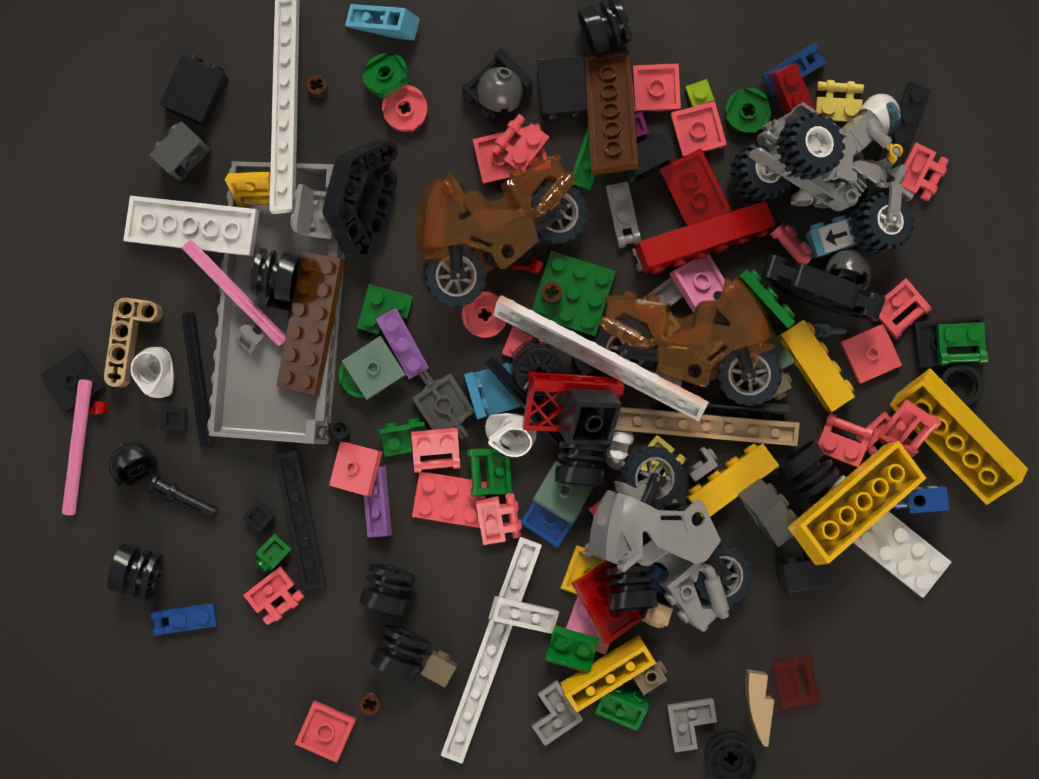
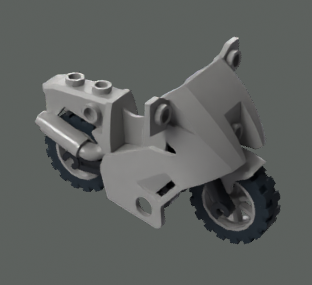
(637, 530)

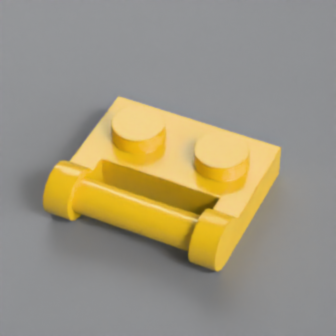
(249, 188)

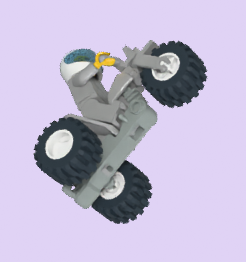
(819, 160)

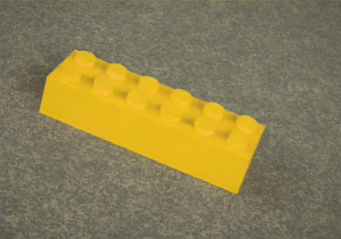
(963, 439)
(856, 503)

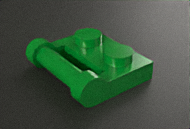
(961, 336)
(497, 473)

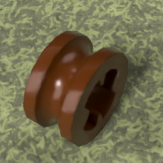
(316, 79)
(556, 298)
(367, 710)

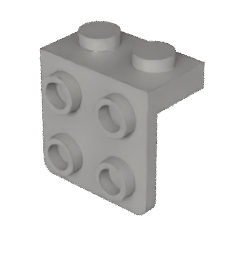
(308, 213)

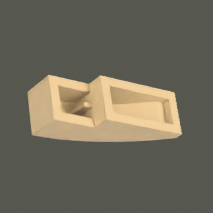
(759, 704)

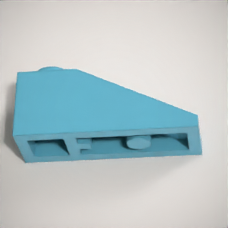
(384, 21)

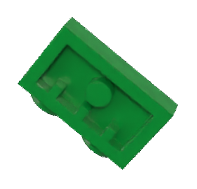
(398, 438)
(572, 649)
(624, 706)

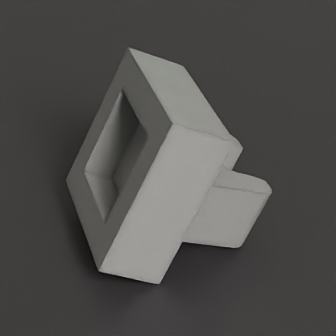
(248, 338)

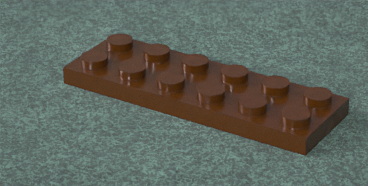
(611, 113)
(310, 323)

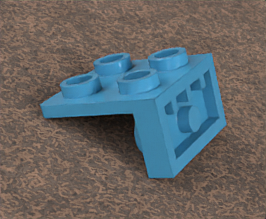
(489, 394)

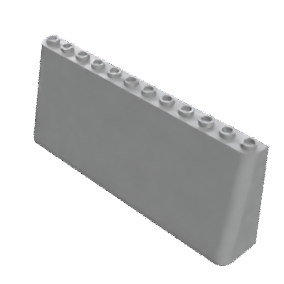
(244, 384)

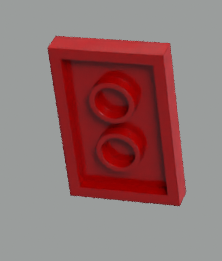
(695, 188)
(593, 594)

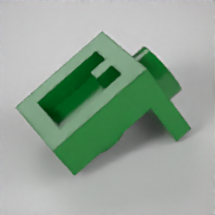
(271, 554)

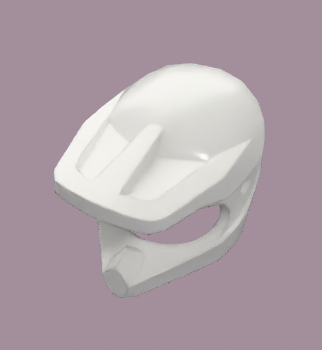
(155, 371)
(508, 430)

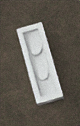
(523, 614)

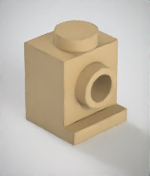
(658, 616)

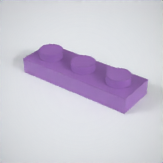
(402, 343)
(377, 507)

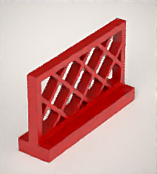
(556, 384)

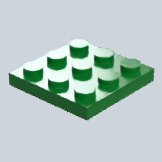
(582, 296)
(768, 296)

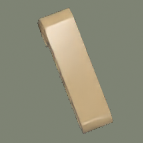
(128, 343)

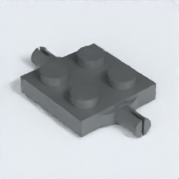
(443, 403)

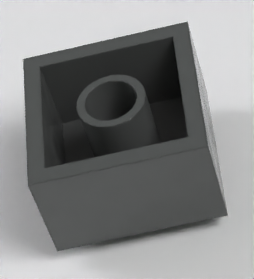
(179, 151)
(769, 511)

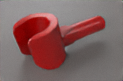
(535, 268)
(99, 408)

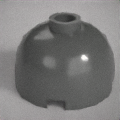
(500, 89)
(850, 266)

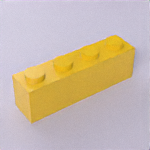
(816, 367)
(737, 476)
(608, 673)

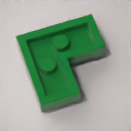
(378, 302)

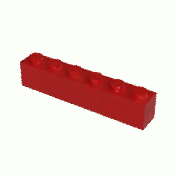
(705, 237)

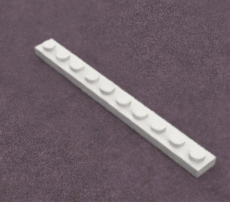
(284, 106)
(600, 358)
(489, 654)

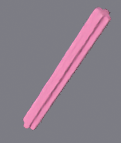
(234, 292)
(77, 447)

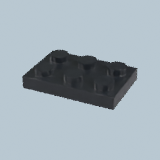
(927, 343)

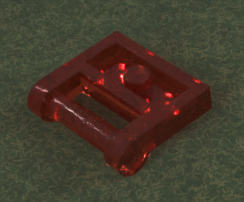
(788, 681)

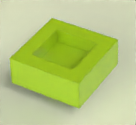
(699, 93)

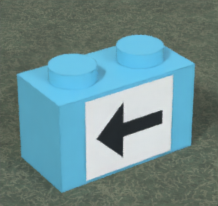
(831, 237)

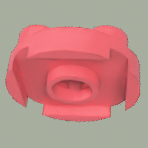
(410, 120)
(477, 325)

